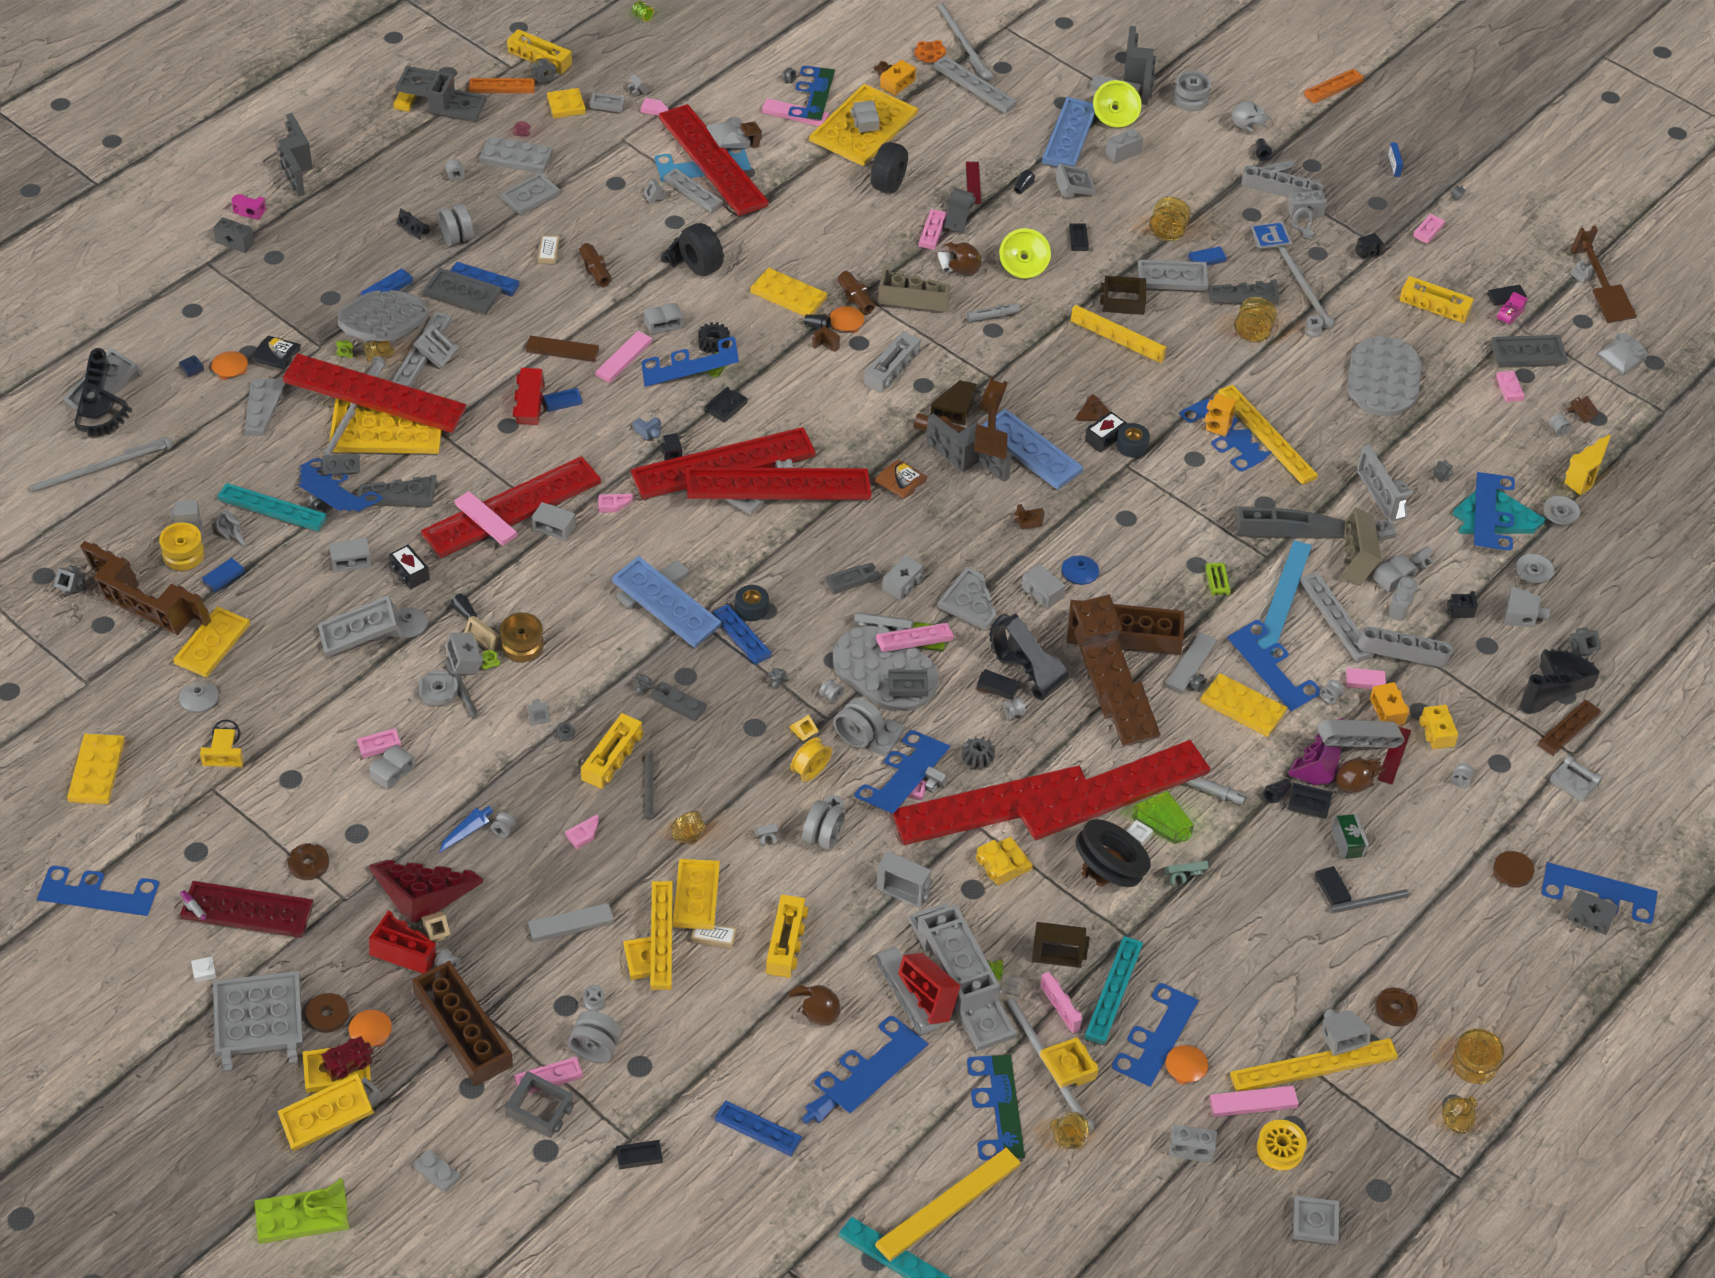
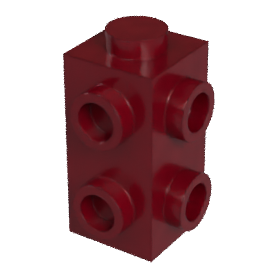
(347, 1058)

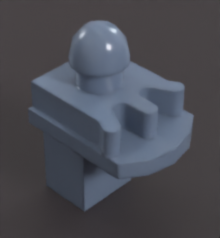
(648, 429)

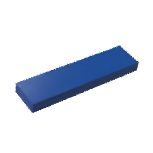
(742, 634)
(758, 1128)

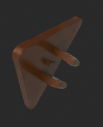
(1092, 410)

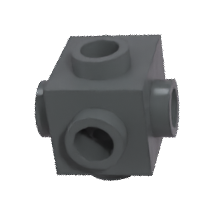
(543, 65)
(70, 579)
(1585, 641)

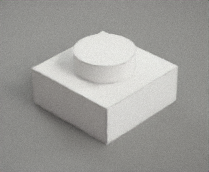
(1140, 832)
(203, 969)

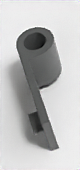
(958, 209)

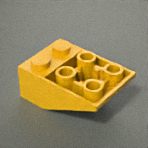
(1586, 465)

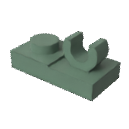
(1176, 870)

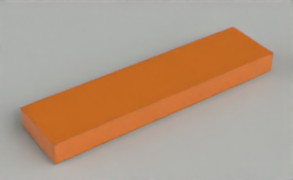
(502, 85)
(1334, 85)

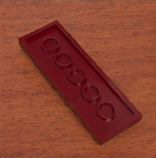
(250, 909)

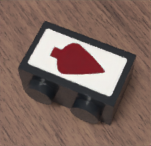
(1104, 431)
(408, 567)

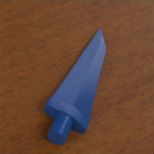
(469, 825)
(818, 1109)

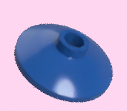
(1080, 570)

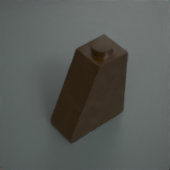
(956, 402)

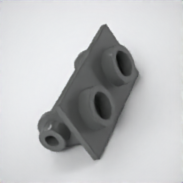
(340, 463)

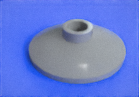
(1281, 166)
(1561, 510)
(1534, 568)
(411, 621)
(198, 696)

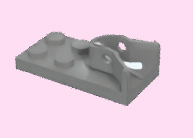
(120, 373)
(1384, 490)
(365, 623)

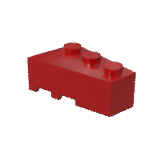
(529, 396)
(401, 945)
(931, 986)

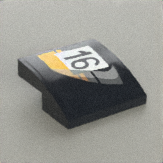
(276, 352)

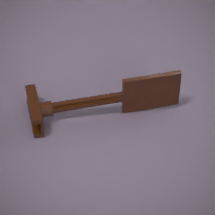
(1610, 298)
(988, 439)

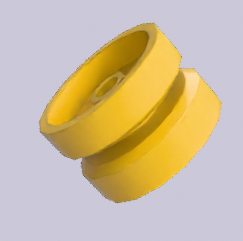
(181, 546)

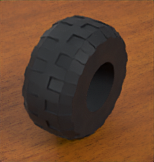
(889, 167)
(701, 249)

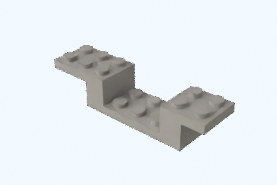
(960, 956)

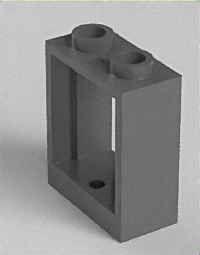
(514, 1111)

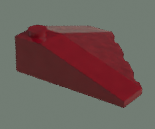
(422, 890)

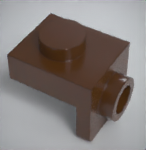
(752, 129)
(827, 338)
(1584, 408)
(1029, 518)

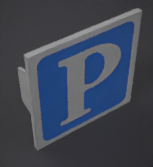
(1270, 235)

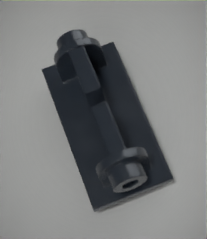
(412, 224)
(672, 254)

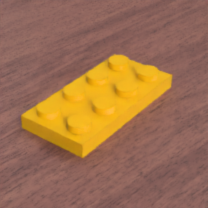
(788, 292)
(211, 642)
(1243, 704)
(96, 769)
(696, 894)
(325, 1112)

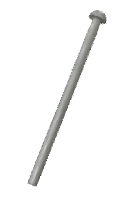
(985, 74)
(1328, 321)
(378, 364)
(129, 454)
(1038, 1046)

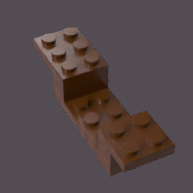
(119, 586)
(1109, 672)

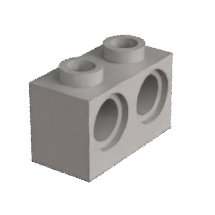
(1192, 1143)

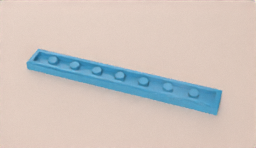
(1284, 594)

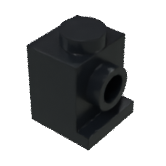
(1369, 246)
(671, 446)
(1462, 605)

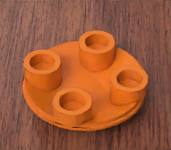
(930, 51)
(846, 319)
(229, 364)
(371, 1026)
(1186, 1064)

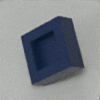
(191, 366)

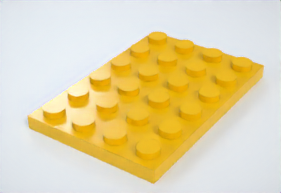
(842, 137)
(382, 433)

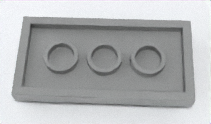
(516, 155)
(1173, 274)

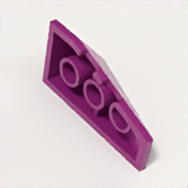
(1318, 763)

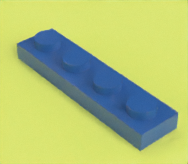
(508, 284)

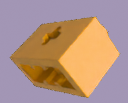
(898, 77)
(1389, 703)

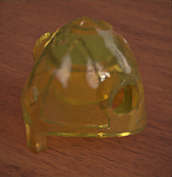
(378, 348)
(688, 827)
(1461, 1112)
(1070, 1130)

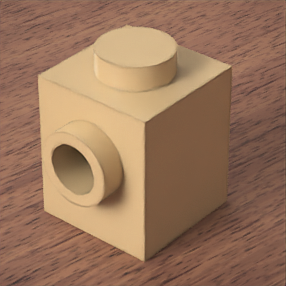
(436, 926)

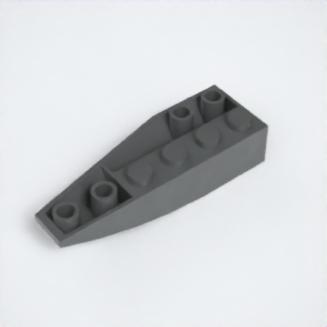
(1285, 523)

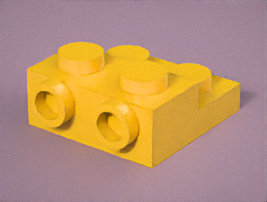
(1003, 860)
(1070, 1063)

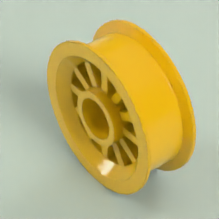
(811, 759)
(1283, 1133)

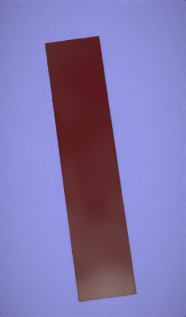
(973, 180)
(1393, 759)

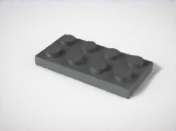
(462, 291)
(1529, 350)

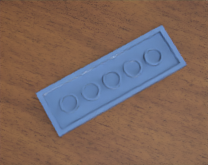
(1069, 133)
(1036, 451)
(666, 601)

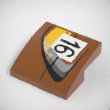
(901, 478)

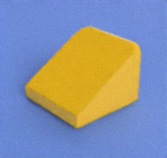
(804, 728)

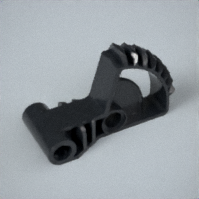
(95, 378)
(1024, 650)
(1559, 679)

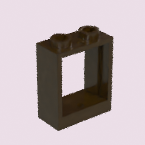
(1126, 285)
(1060, 954)

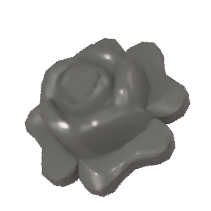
(1443, 470)
(778, 676)
(643, 683)

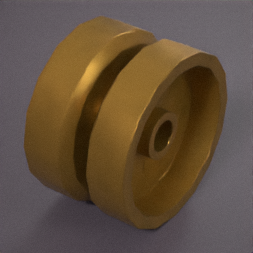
(521, 637)

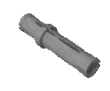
(988, 313)
(1221, 791)

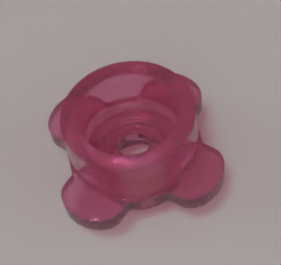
(522, 129)

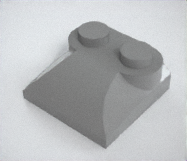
(729, 134)
(1074, 181)
(1623, 353)

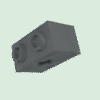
(233, 235)
(1592, 912)

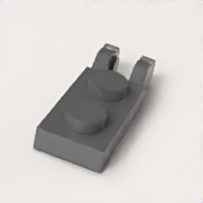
(852, 577)
(678, 701)

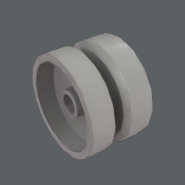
(1192, 91)
(455, 224)
(858, 722)
(823, 825)
(594, 1036)

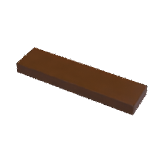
(562, 348)
(1569, 727)

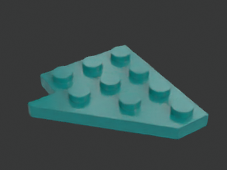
(1525, 519)

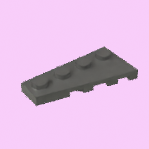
(1242, 291)
(410, 493)

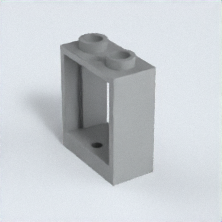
(899, 887)

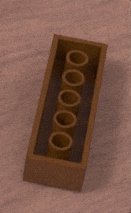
(1142, 628)
(462, 1023)

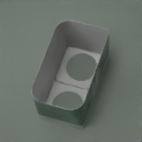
(1350, 836)

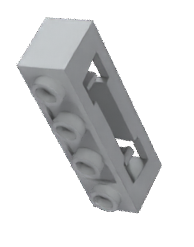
(908, 349)

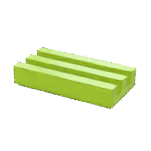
(1219, 589)

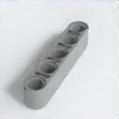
(1277, 182)
(1405, 646)
(1360, 733)
(889, 964)

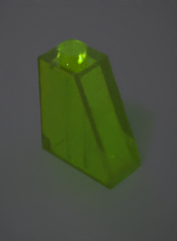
(1164, 817)

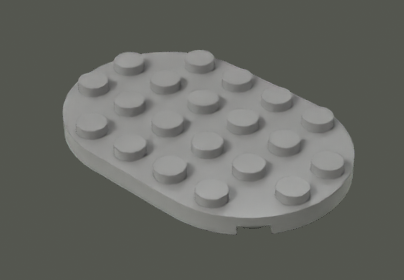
(382, 315)
(1384, 376)
(865, 668)

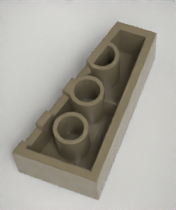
(912, 292)
(1360, 546)

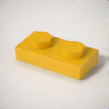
(404, 101)

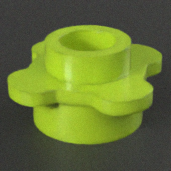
(347, 345)
(489, 659)

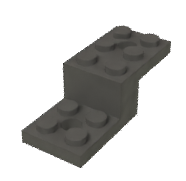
(1139, 65)
(441, 93)
(294, 155)
(960, 448)

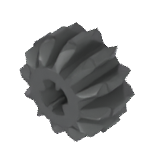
(978, 752)

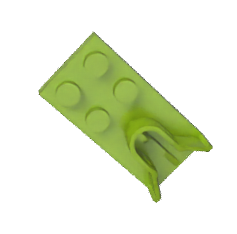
(302, 1214)

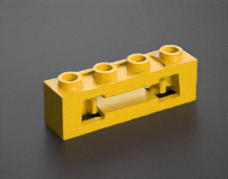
(539, 49)
(1436, 299)
(595, 770)
(795, 911)

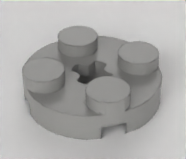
(438, 697)

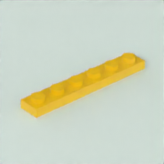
(1118, 334)
(661, 935)

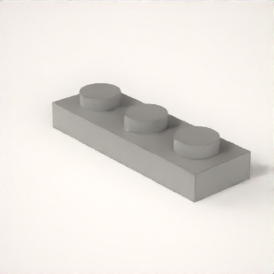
(883, 621)

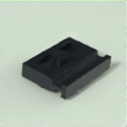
(726, 404)
(1310, 800)

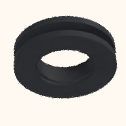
(1091, 849)

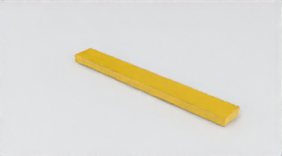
(1270, 436)
(1312, 1066)
(947, 1204)

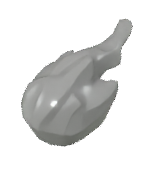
(228, 525)

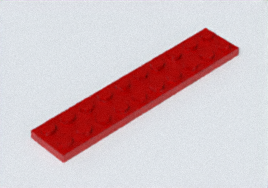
(713, 160)
(374, 393)
(754, 453)
(777, 483)
(513, 505)
(1112, 790)
(978, 807)

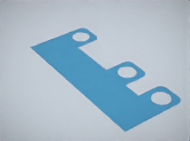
(691, 168)

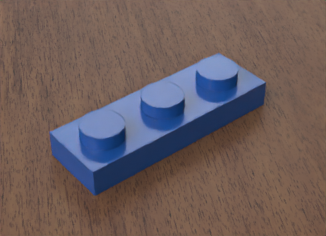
(392, 282)

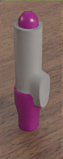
(192, 905)

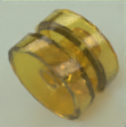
(1170, 218)
(1255, 319)
(1477, 1056)

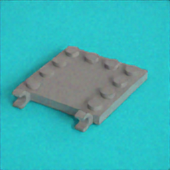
(257, 1015)

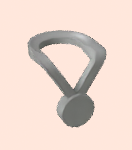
(1307, 233)

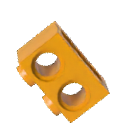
(1220, 414)

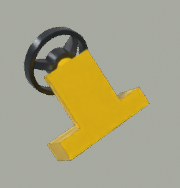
(221, 750)

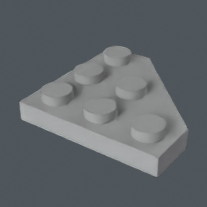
(969, 600)

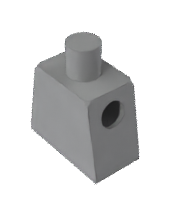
(1524, 608)
(1344, 1031)

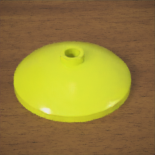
(1123, 97)
(1027, 243)

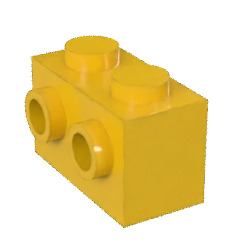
(1439, 727)

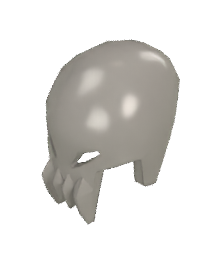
(1247, 114)

